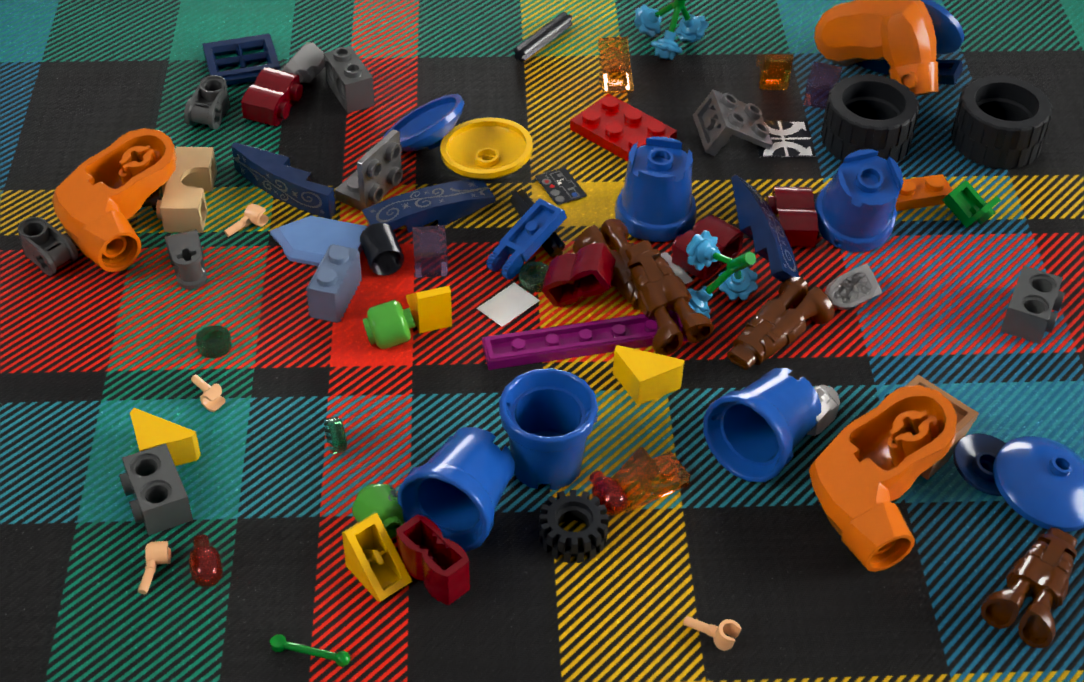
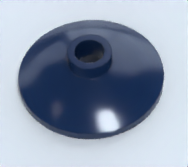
(975, 460)

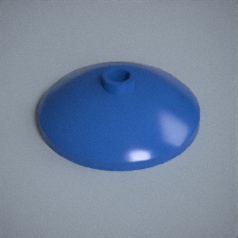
(946, 28)
(429, 123)
(1042, 482)

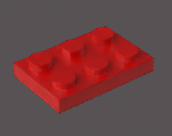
(618, 126)

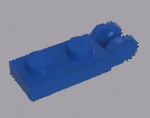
(525, 238)

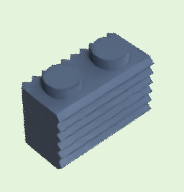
(334, 283)

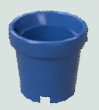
(657, 191)
(860, 202)
(761, 424)
(548, 425)
(460, 486)

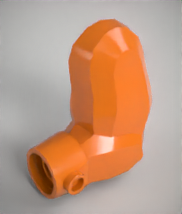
(883, 31)
(109, 191)
(877, 463)

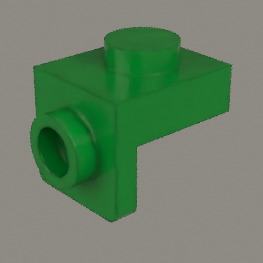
(969, 205)

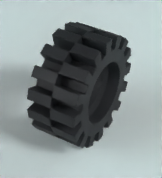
(573, 543)

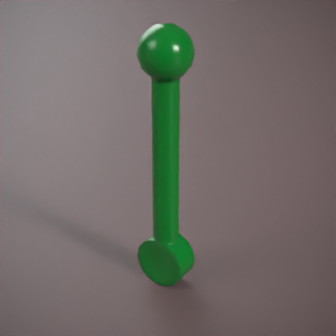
(279, 644)

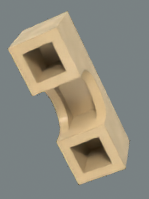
(183, 198)

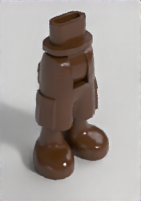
(614, 236)
(664, 291)
(778, 325)
(1038, 575)

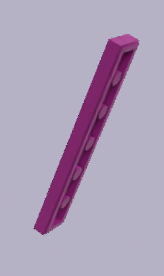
(570, 340)

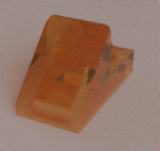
(615, 65)
(774, 70)
(650, 478)

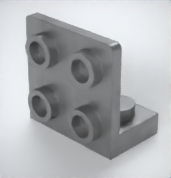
(726, 116)
(375, 174)

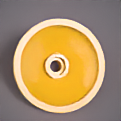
(486, 148)

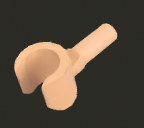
(252, 214)
(211, 394)
(155, 554)
(721, 640)

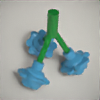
(690, 27)
(734, 281)

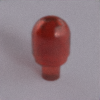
(609, 493)
(205, 563)

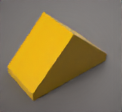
(431, 309)
(646, 373)
(155, 431)
(374, 558)

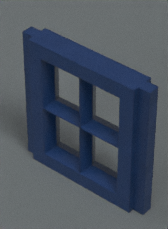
(238, 46)

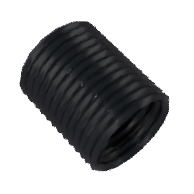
(381, 249)

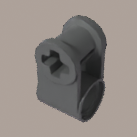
(208, 103)
(45, 244)
(186, 257)

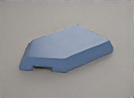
(310, 237)

